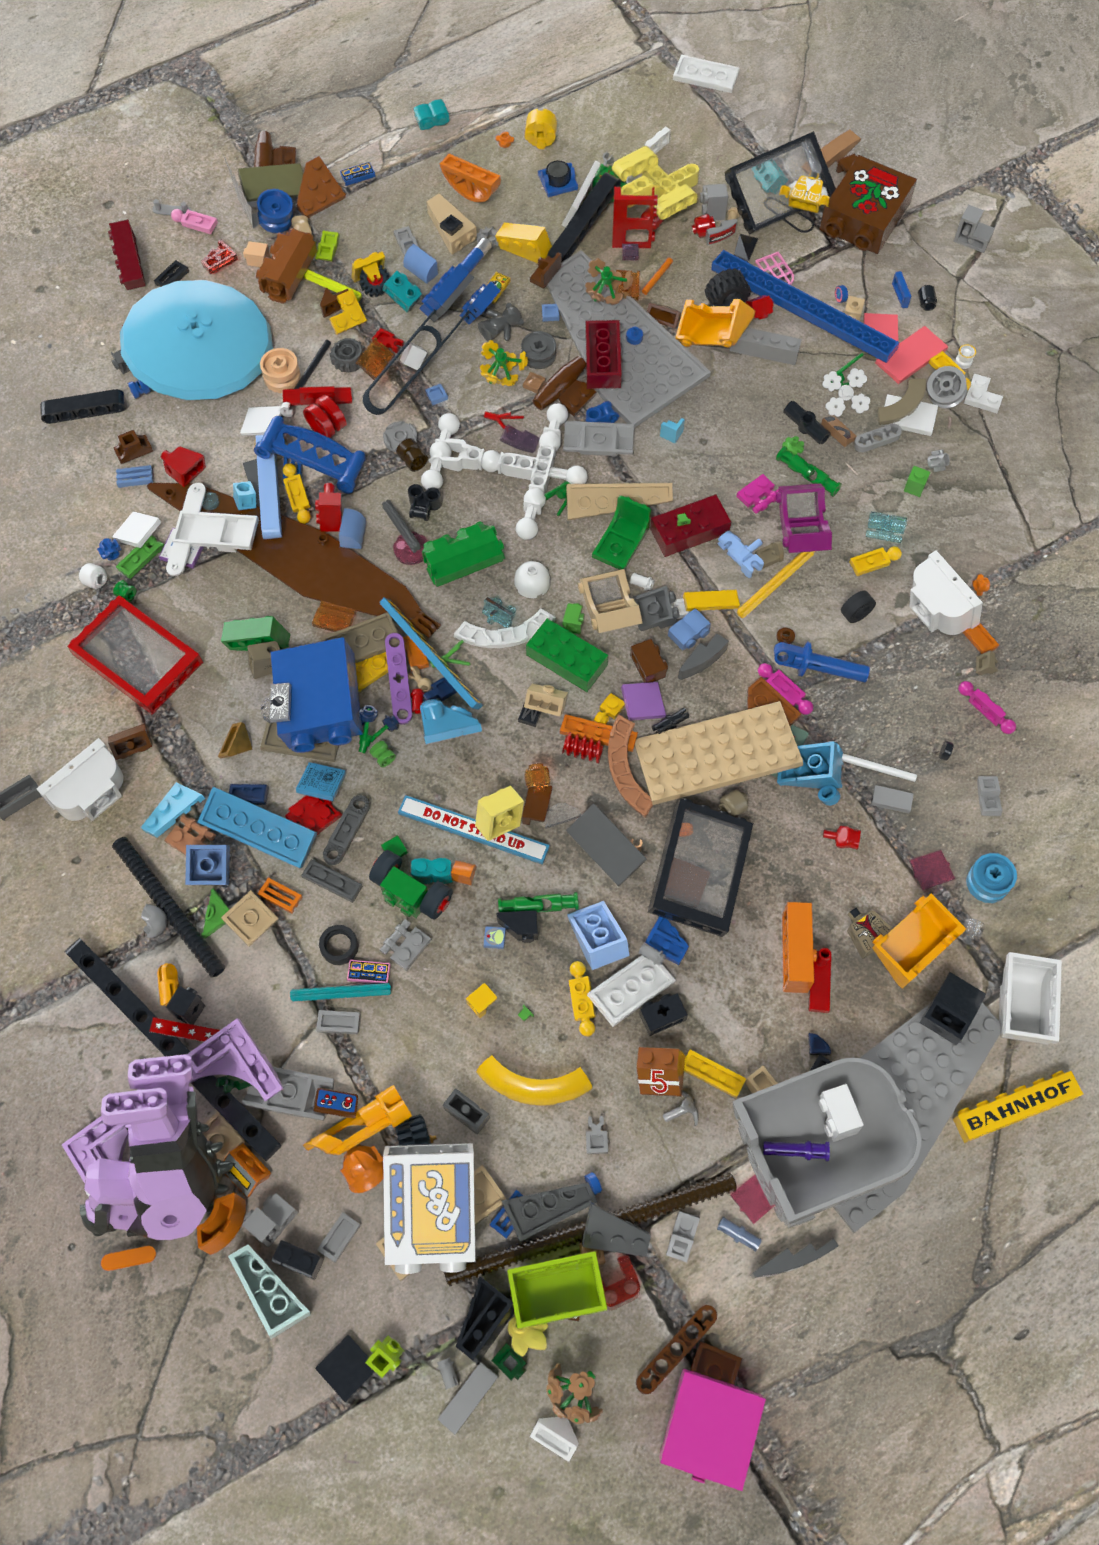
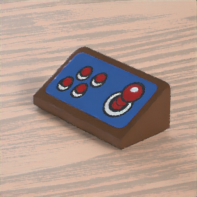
(335, 1103)

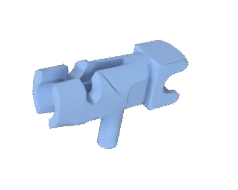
(741, 553)

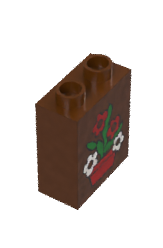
(867, 204)

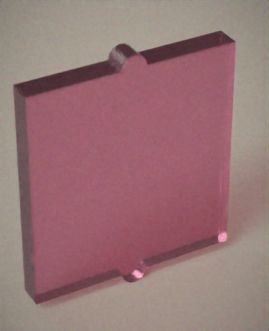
(931, 870)
(752, 1200)

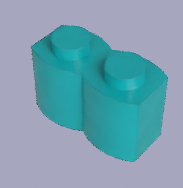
(431, 114)
(431, 871)

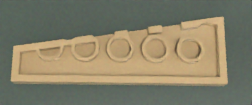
(600, 499)

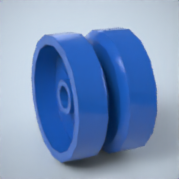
(275, 210)

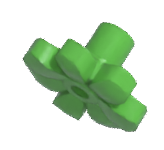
(794, 445)

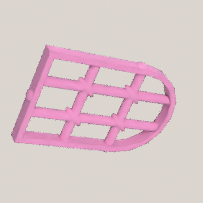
(770, 268)

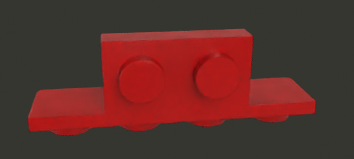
(308, 395)

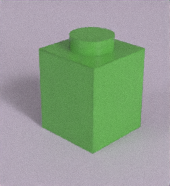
(917, 481)

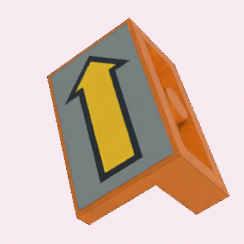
(247, 1170)

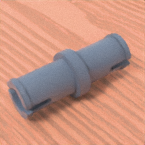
(739, 1234)

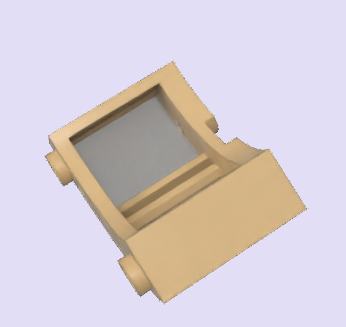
(609, 601)

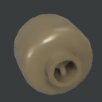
(734, 803)

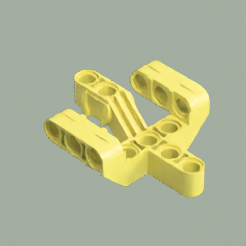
(672, 190)

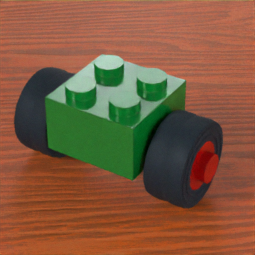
(407, 892)

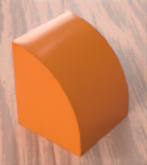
(463, 872)

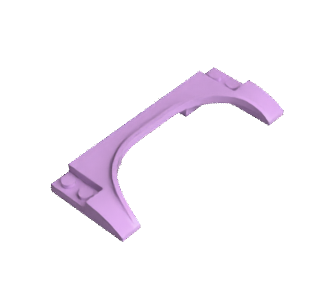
(225, 1053)

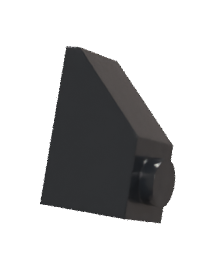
(520, 924)

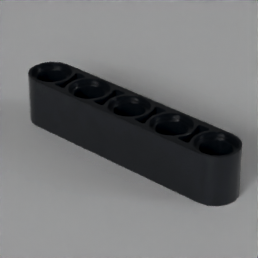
(82, 406)

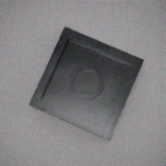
(345, 1368)

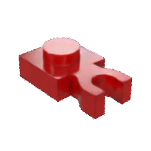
(388, 340)

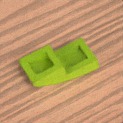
(327, 246)

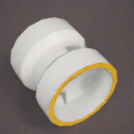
(965, 356)

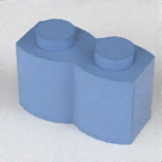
(689, 629)

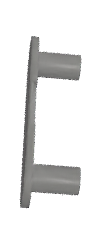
(164, 209)

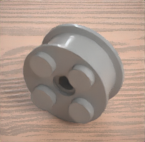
(949, 396)

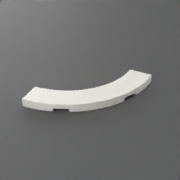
(502, 637)

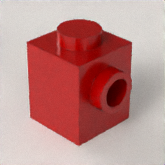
(762, 305)

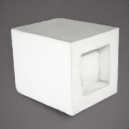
(413, 356)

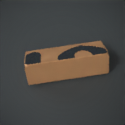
(838, 430)

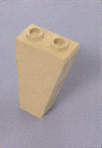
(438, 211)

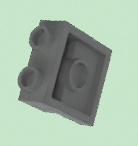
(657, 608)

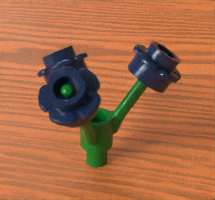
(369, 714)

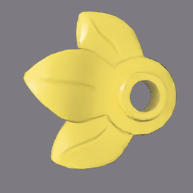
(527, 1337)

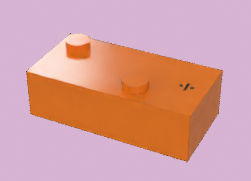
(798, 947)

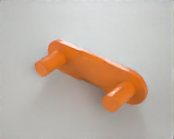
(128, 1258)

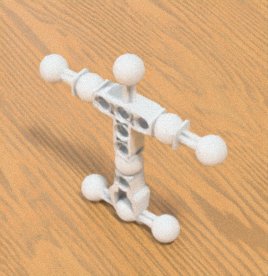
(506, 463)

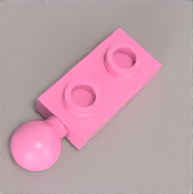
(195, 220)

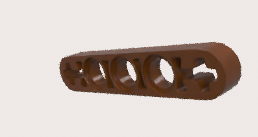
(687, 1344)

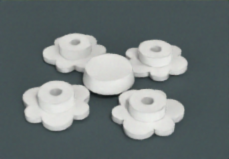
(846, 392)

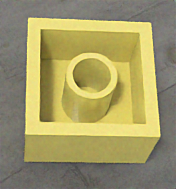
(499, 813)

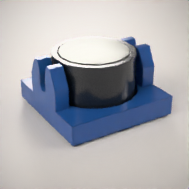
(558, 178)

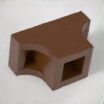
(132, 446)

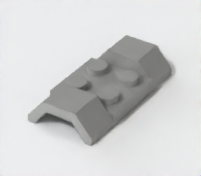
(598, 438)
(295, 1098)

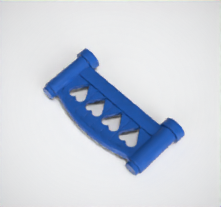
(274, 442)

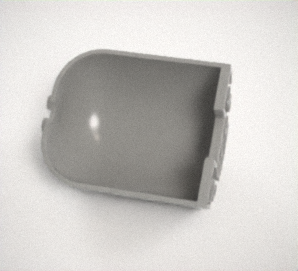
(857, 1164)

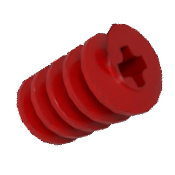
(583, 747)

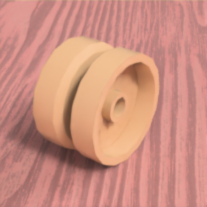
(280, 369)

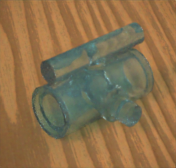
(886, 526)

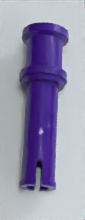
(807, 1149)

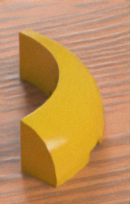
(530, 1090)

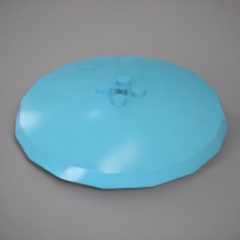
(195, 340)

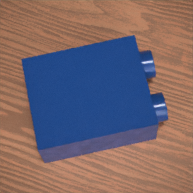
(322, 694)

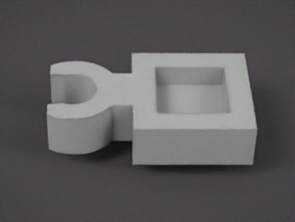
(596, 1139)

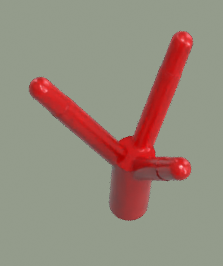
(496, 417)

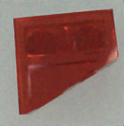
(219, 258)

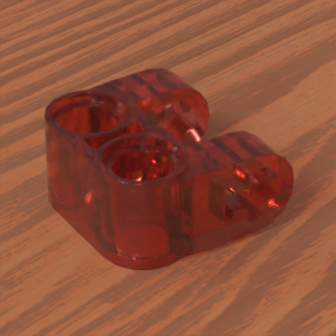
(618, 1287)

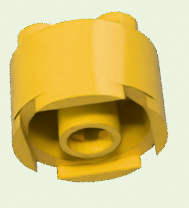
(541, 128)

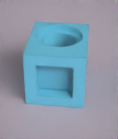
(244, 495)

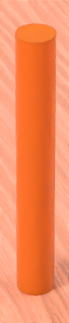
(657, 276)

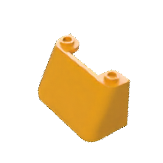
(713, 324)
(917, 939)

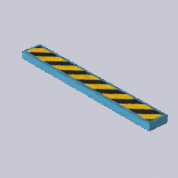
(431, 654)

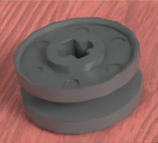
(539, 349)

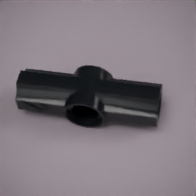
(807, 422)

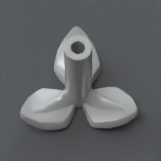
(687, 1106)

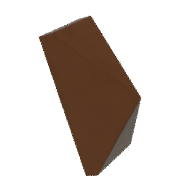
(664, 314)

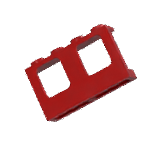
(622, 222)

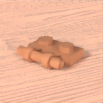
(179, 837)

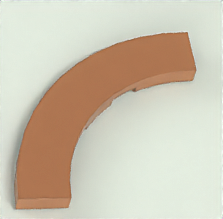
(620, 768)

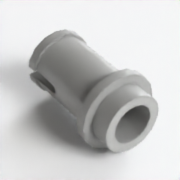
(652, 954)
(448, 1373)

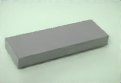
(467, 1398)

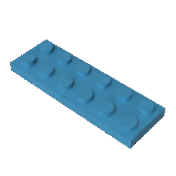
(257, 827)

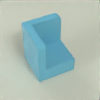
(671, 430)

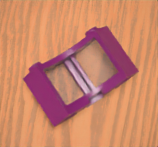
(803, 519)

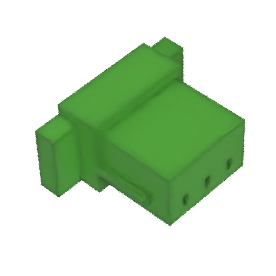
(682, 520)
(525, 1013)

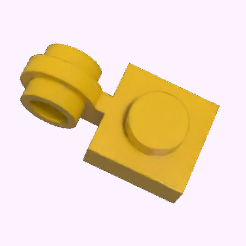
(610, 707)

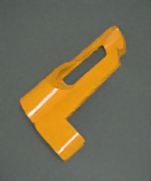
(380, 1113)

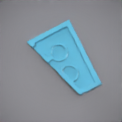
(174, 804)

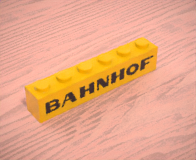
(1017, 1106)

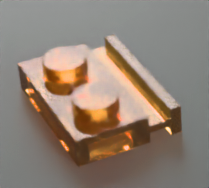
(633, 290)
(374, 358)
(333, 617)

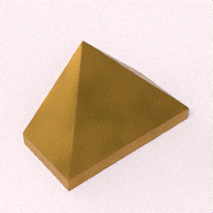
(236, 741)

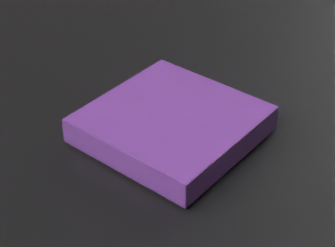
(643, 701)

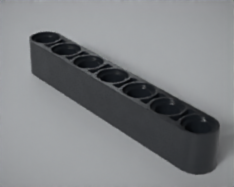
(585, 217)

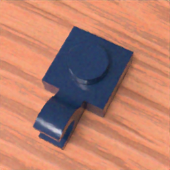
(440, 689)

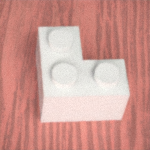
(841, 1112)

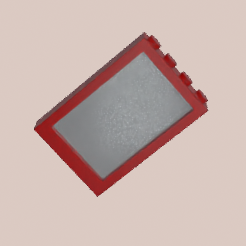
(135, 654)

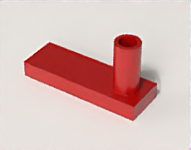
(820, 990)

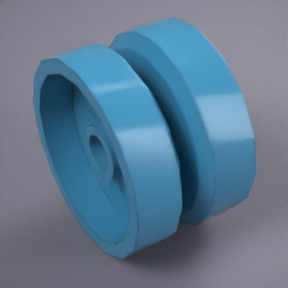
(991, 878)

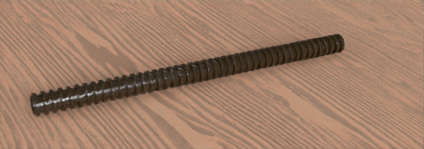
(575, 1234)

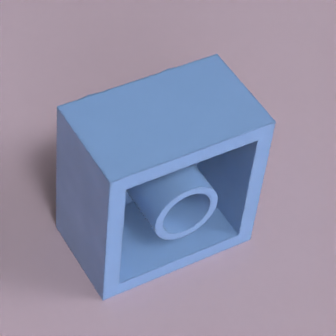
(207, 864)

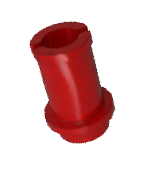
(417, 700)

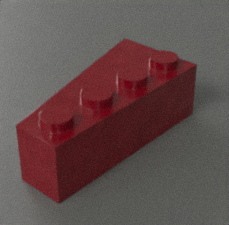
(127, 254)

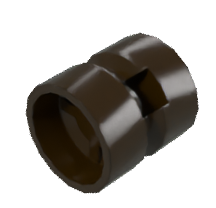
(412, 454)

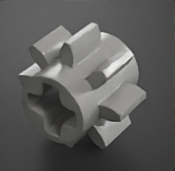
(938, 460)

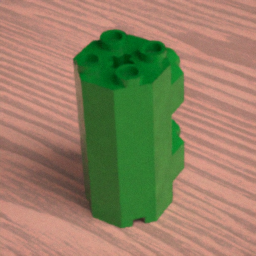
(460, 556)

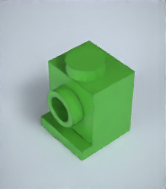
(573, 618)

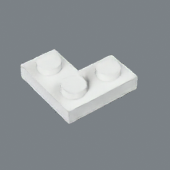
(979, 397)

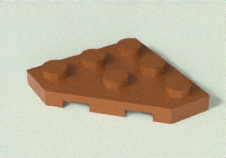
(318, 189)
(762, 693)

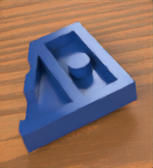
(667, 938)

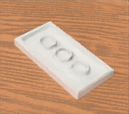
(706, 73)
(581, 193)
(630, 989)

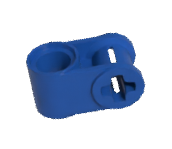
(602, 413)

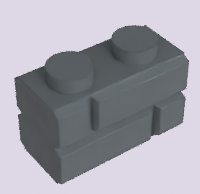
(466, 1111)

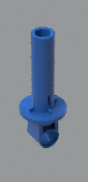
(803, 658)

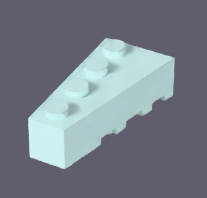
(270, 1297)

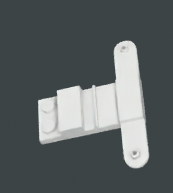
(206, 529)

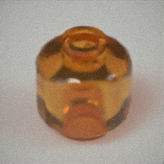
(537, 777)

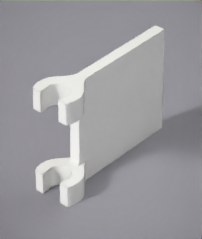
(258, 418)

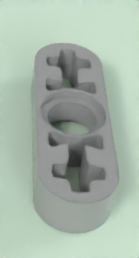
(882, 432)

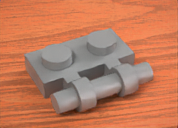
(411, 947)

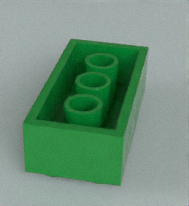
(567, 655)

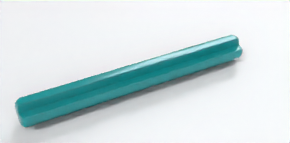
(340, 992)

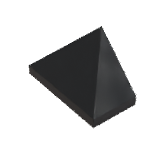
(745, 247)

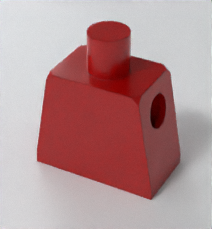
(183, 464)

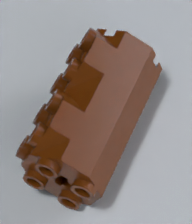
(289, 262)

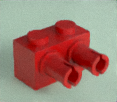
(329, 509)

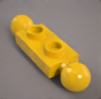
(296, 493)
(582, 1005)

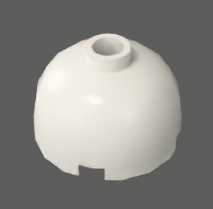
(532, 579)

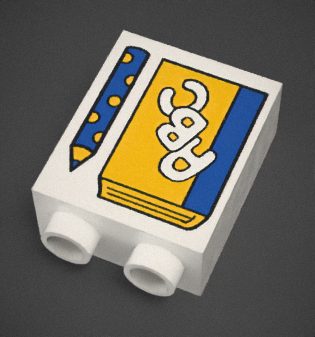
(429, 1206)

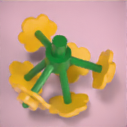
(504, 360)

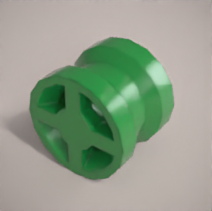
(124, 590)

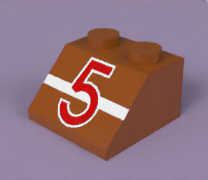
(660, 1071)

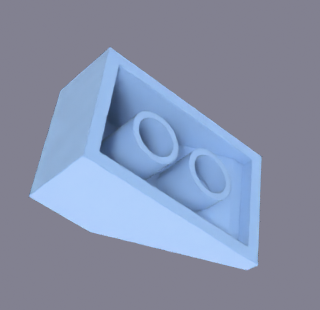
(599, 935)

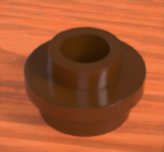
(781, 638)

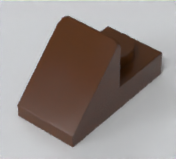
(329, 303)

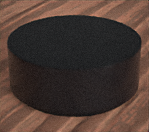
(946, 750)

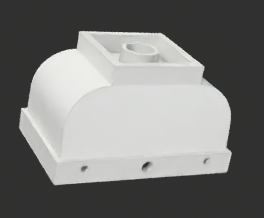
(941, 600)
(87, 787)
(1030, 999)

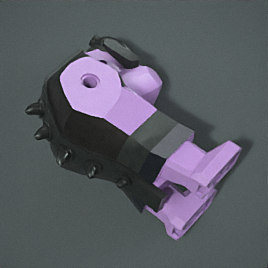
(170, 1163)

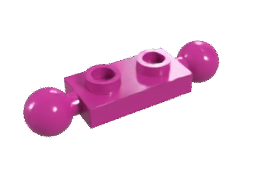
(786, 688)
(987, 707)

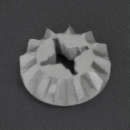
(484, 233)

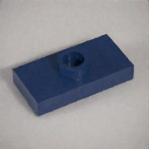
(252, 793)

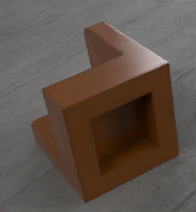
(845, 163)

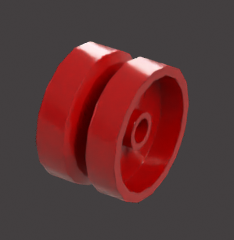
(324, 416)

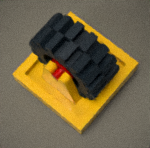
(371, 273)

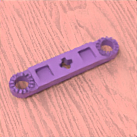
(397, 665)

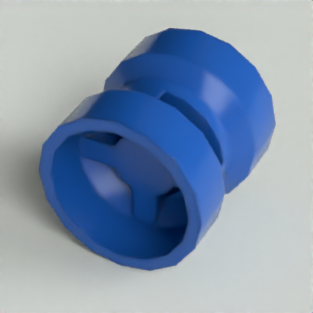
(136, 391)

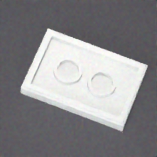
(920, 421)

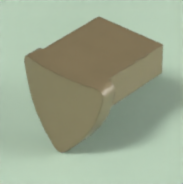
(771, 554)

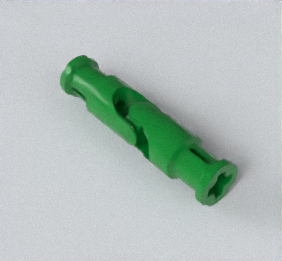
(799, 465)
(525, 903)

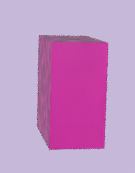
(712, 1430)

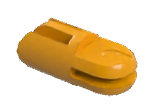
(167, 982)

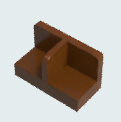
(546, 270)
(536, 806)

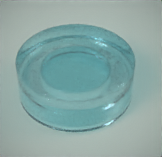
(210, 501)

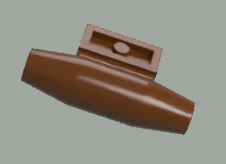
(267, 156)
(566, 388)

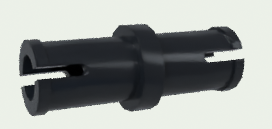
(671, 721)

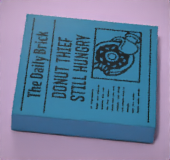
(320, 781)

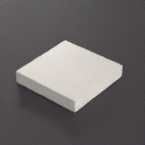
(136, 529)

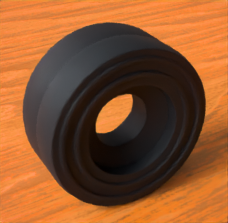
(858, 606)

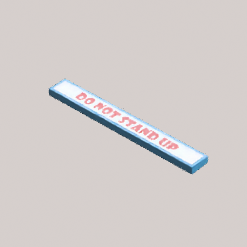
(465, 827)

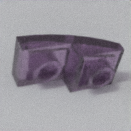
(523, 441)

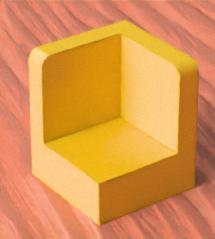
(481, 999)

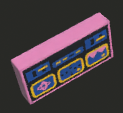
(368, 972)

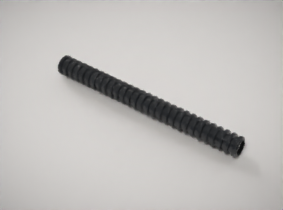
(168, 905)

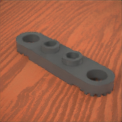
(346, 830)

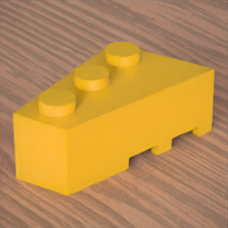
(524, 240)

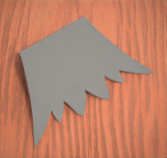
(247, 206)

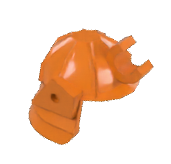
(363, 1168)

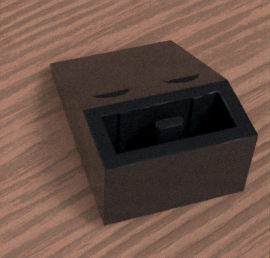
(953, 1008)

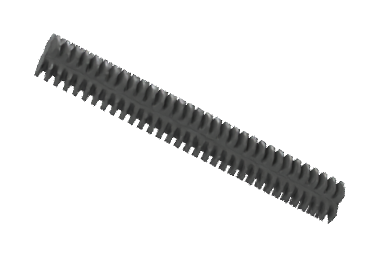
(401, 526)

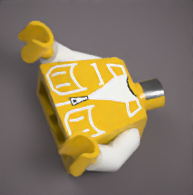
(806, 193)

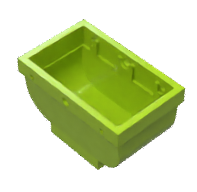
(557, 1290)

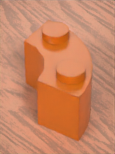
(222, 1223)

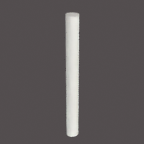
(879, 767)

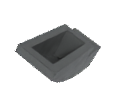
(703, 657)

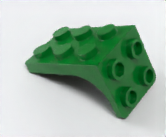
(624, 533)

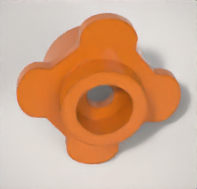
(504, 139)
(981, 584)

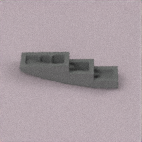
(787, 1262)

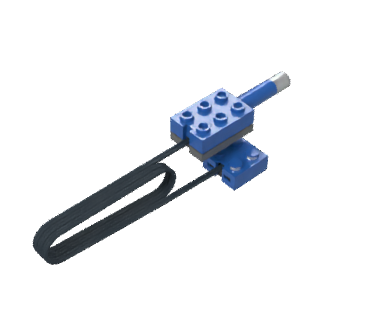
(437, 303)

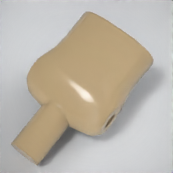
(301, 223)

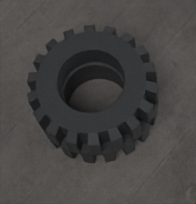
(726, 287)

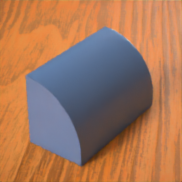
(420, 264)
(352, 529)

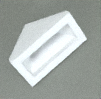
(556, 1436)

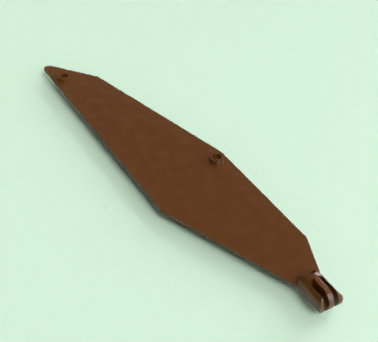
(315, 566)

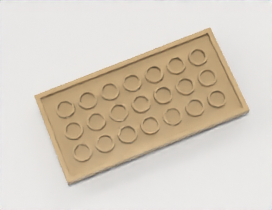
(717, 753)

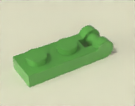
(139, 557)

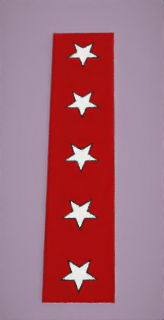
(182, 1030)

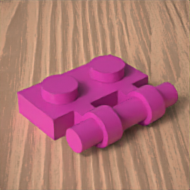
(755, 491)

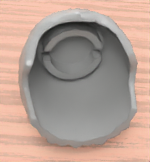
(155, 920)

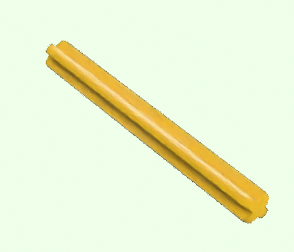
(774, 583)

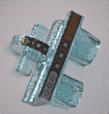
(497, 613)

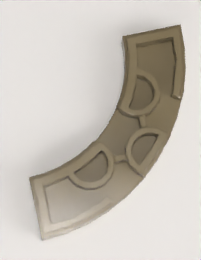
(905, 406)

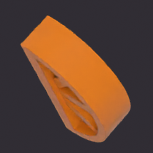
(463, 173)

